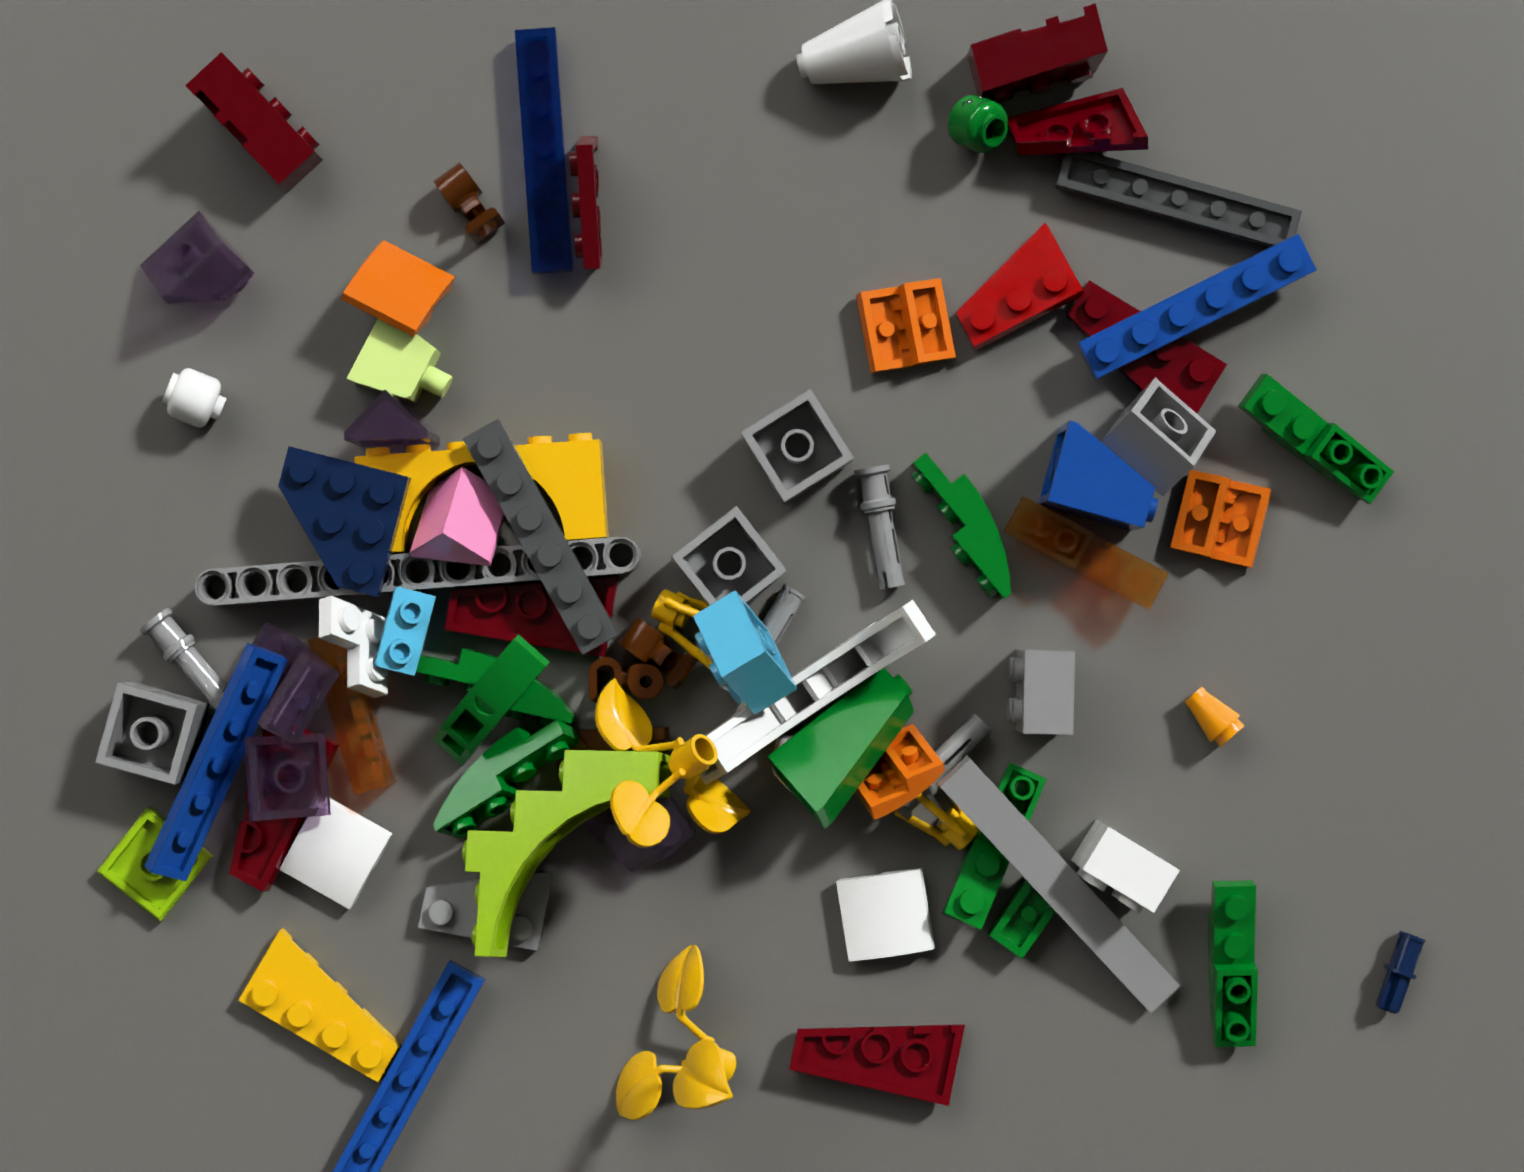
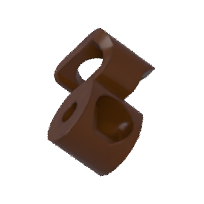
(463, 195)
(649, 645)
(641, 678)

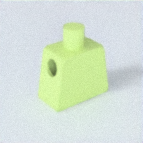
(399, 364)

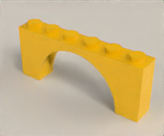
(566, 470)

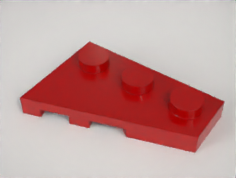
(1020, 291)

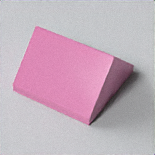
(459, 521)

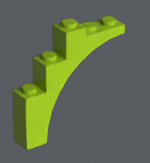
(540, 821)

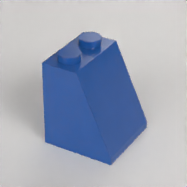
(1095, 482)

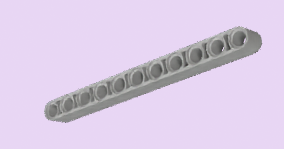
(399, 568)

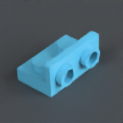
(404, 630)

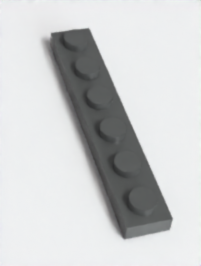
(1177, 198)
(540, 536)

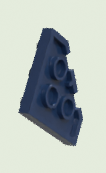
(347, 515)

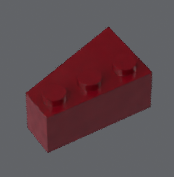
(1038, 56)
(255, 121)

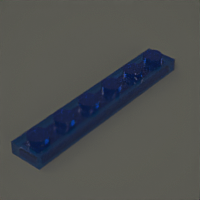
(544, 150)

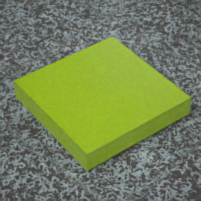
(127, 869)

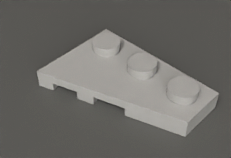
(453, 910)

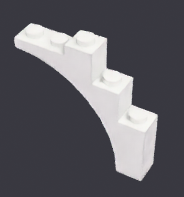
(819, 685)

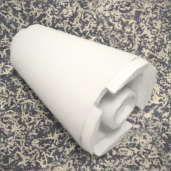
(858, 49)

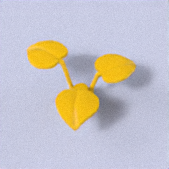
(636, 812)
(707, 1067)

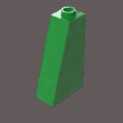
(843, 744)

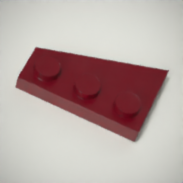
(1079, 126)
(584, 204)

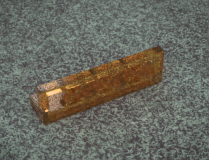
(355, 725)

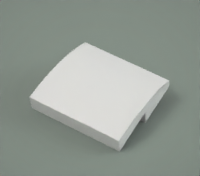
(336, 853)
(885, 914)

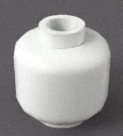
(193, 397)

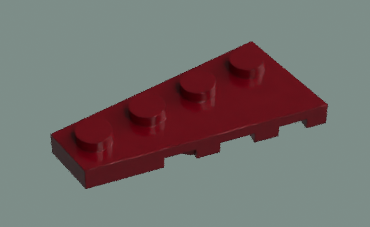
(1178, 365)
(521, 610)
(264, 844)
(891, 1059)

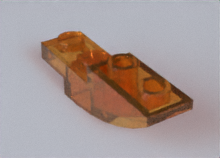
(1085, 553)

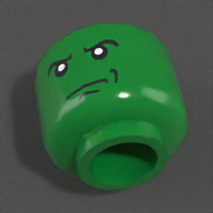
(977, 123)

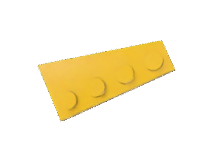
(315, 1007)

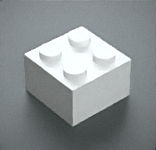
(1116, 861)

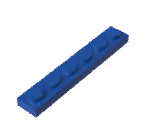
(1196, 306)
(216, 763)
(411, 1070)

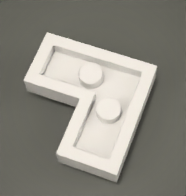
(360, 634)

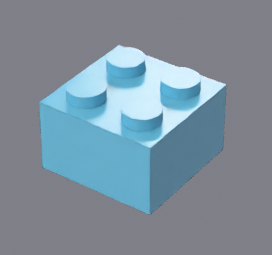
(743, 653)

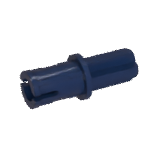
(1399, 972)

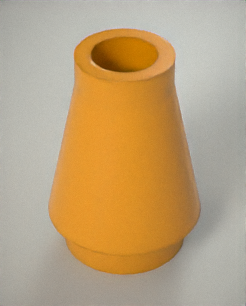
(1214, 717)

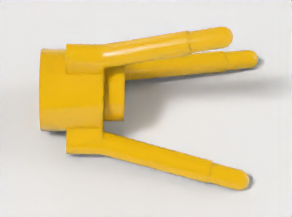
(674, 610)
(953, 825)

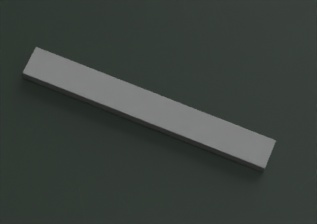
(1058, 883)

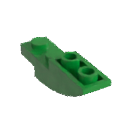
(1314, 440)
(978, 537)
(490, 699)
(537, 700)
(490, 781)
(983, 863)
(1231, 963)

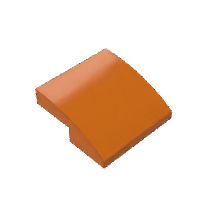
(398, 288)
(905, 325)
(1221, 518)
(900, 773)

